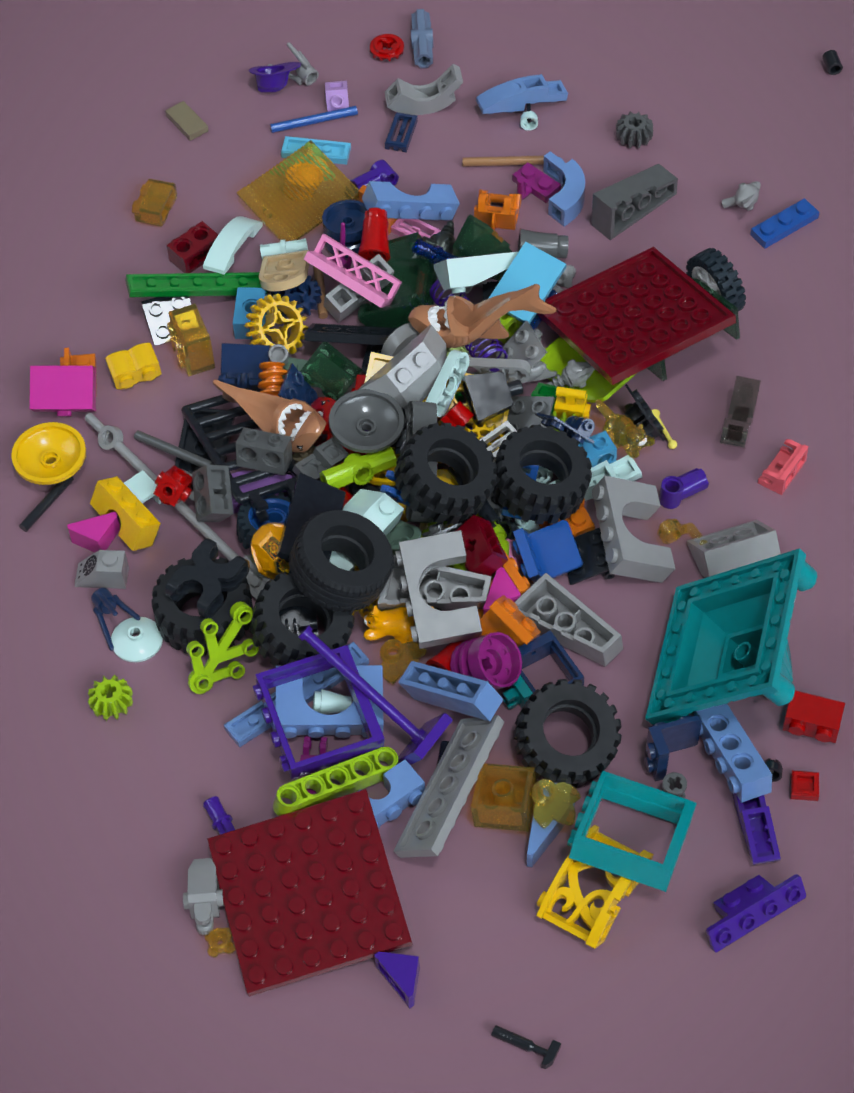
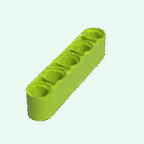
(343, 772)

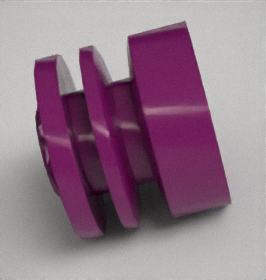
(489, 658)

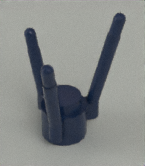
(106, 604)

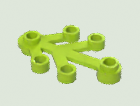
(221, 651)

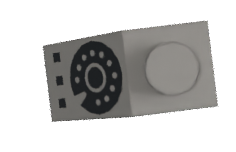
(103, 570)

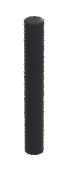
(44, 504)

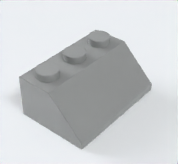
(734, 547)

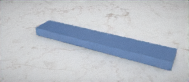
(251, 722)

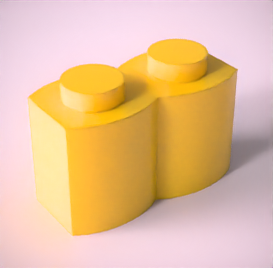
(133, 366)

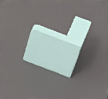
(142, 487)

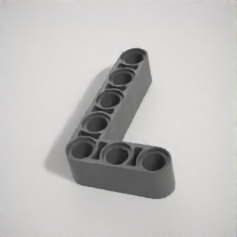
(416, 416)

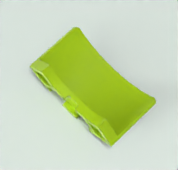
(597, 387)

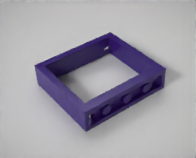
(301, 669)

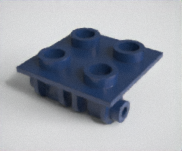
(241, 364)
(296, 387)
(575, 426)

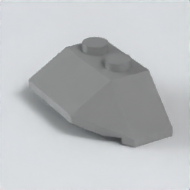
(413, 370)

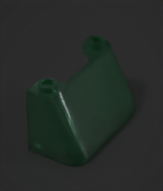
(417, 279)

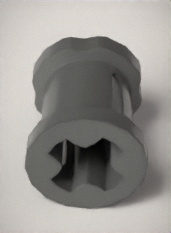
(675, 784)

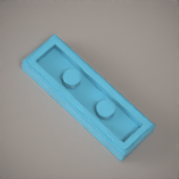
(336, 151)

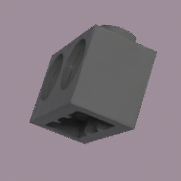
(264, 451)
(212, 493)

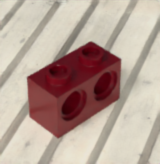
(191, 248)

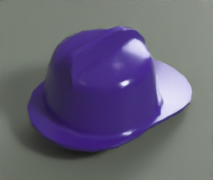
(273, 77)

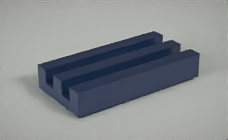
(398, 144)

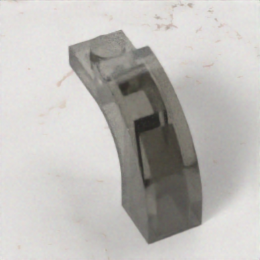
(741, 413)

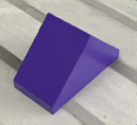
(401, 973)

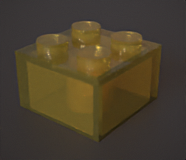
(190, 340)
(503, 797)

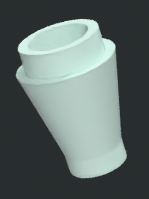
(330, 702)

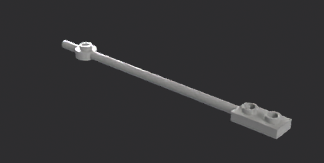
(112, 439)

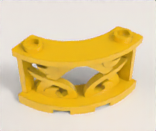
(597, 919)

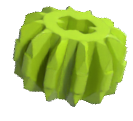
(110, 697)

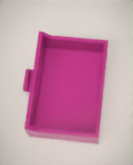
(63, 389)

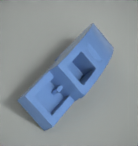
(516, 93)

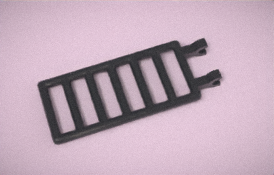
(254, 496)

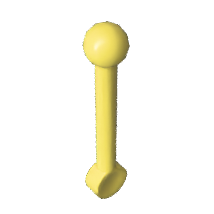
(672, 444)

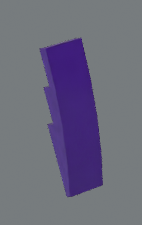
(757, 829)

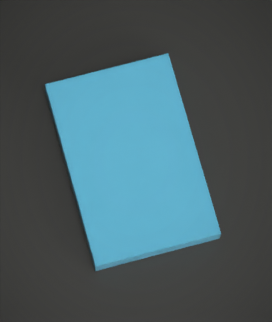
(530, 268)

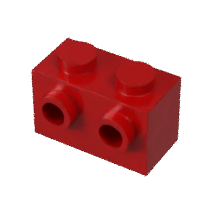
(814, 717)

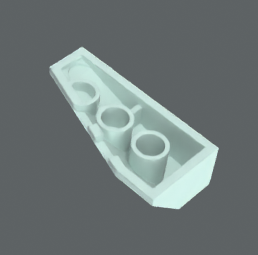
(468, 271)
(377, 508)

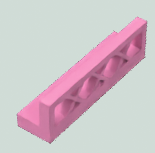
(348, 278)

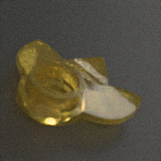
(395, 665)
(556, 806)

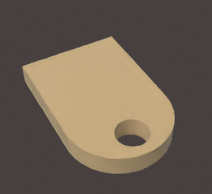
(283, 271)

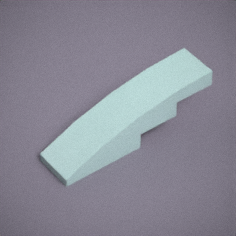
(623, 468)

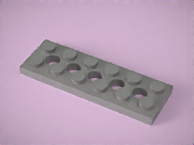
(448, 787)

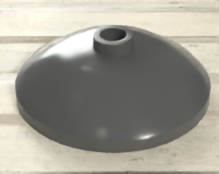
(366, 411)

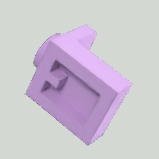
(336, 95)

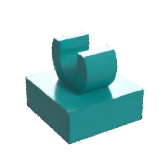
(517, 694)

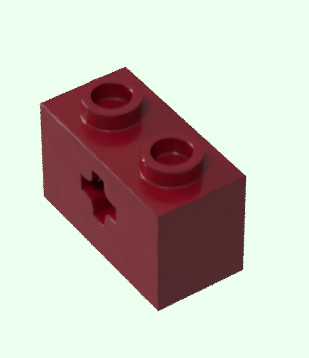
(481, 546)

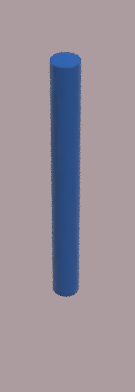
(313, 119)

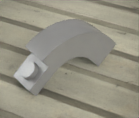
(424, 98)

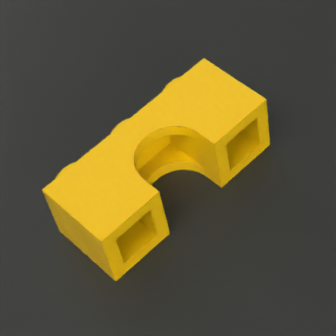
(137, 522)

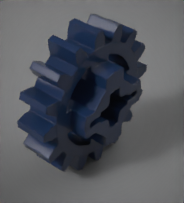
(300, 294)

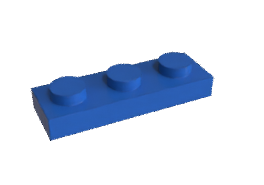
(784, 223)

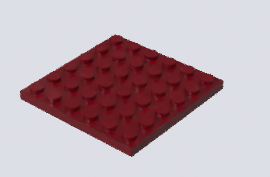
(635, 315)
(308, 892)

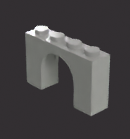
(623, 551)
(432, 625)

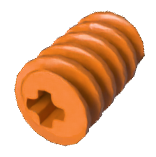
(271, 377)

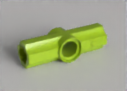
(359, 468)

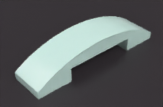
(228, 242)

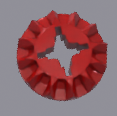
(388, 41)

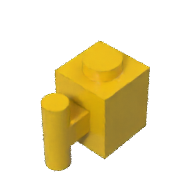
(572, 402)

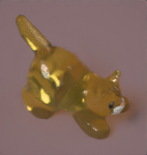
(623, 431)

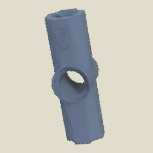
(422, 38)

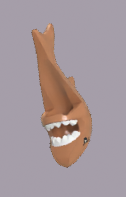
(464, 322)
(278, 415)

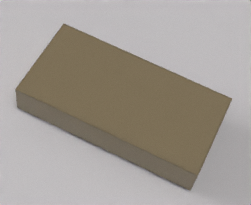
(186, 120)

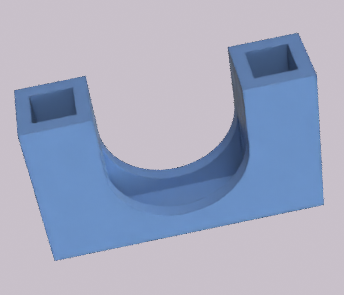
(300, 719)

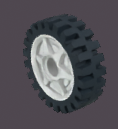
(718, 274)

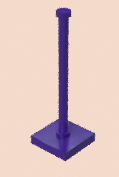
(421, 739)

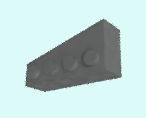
(631, 200)

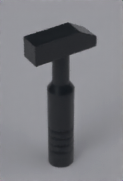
(528, 1045)

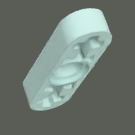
(454, 370)

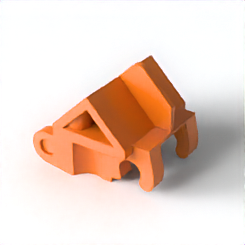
(498, 217)

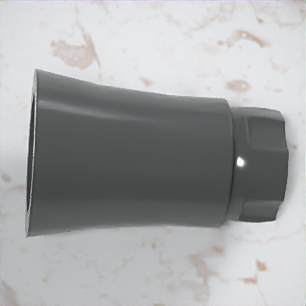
(550, 243)

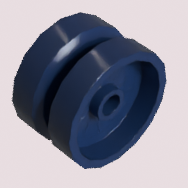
(352, 214)

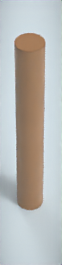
(318, 275)

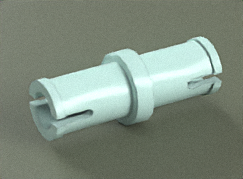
(283, 247)

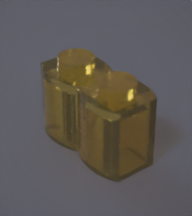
(154, 202)

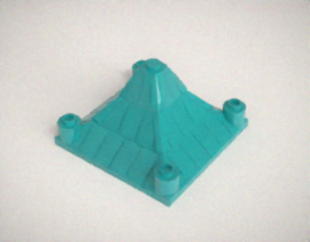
(730, 638)

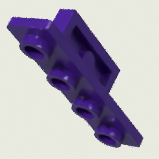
(751, 907)

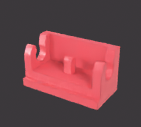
(784, 467)

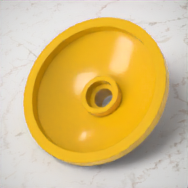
(48, 444)

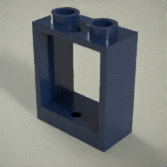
(544, 646)

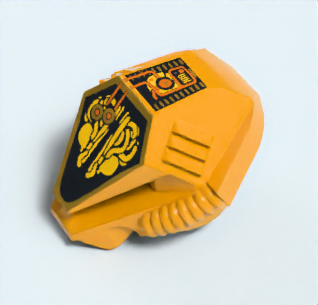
(264, 550)

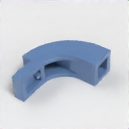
(570, 199)

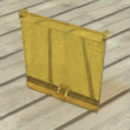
(297, 192)

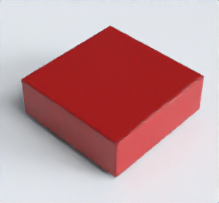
(804, 785)

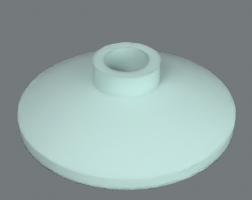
(139, 647)

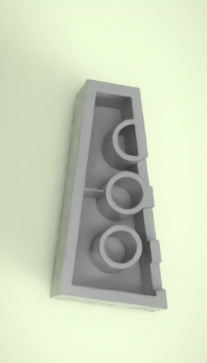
(441, 588)
(570, 621)

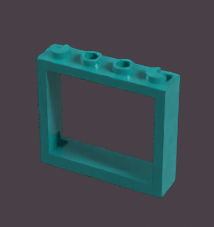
(642, 799)

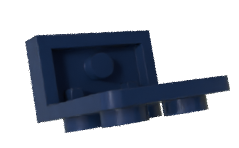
(668, 738)

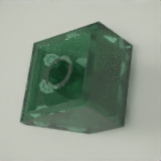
(330, 371)

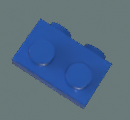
(547, 551)

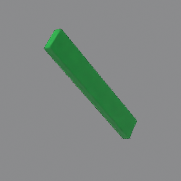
(190, 284)

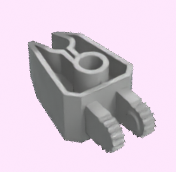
(203, 894)

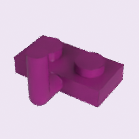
(535, 182)

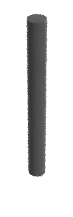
(171, 449)

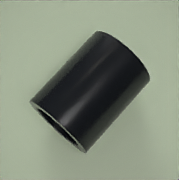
(832, 62)

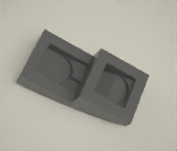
(324, 457)

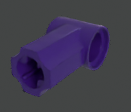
(380, 172)
(675, 488)

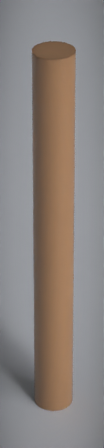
(502, 161)

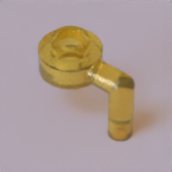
(672, 530)

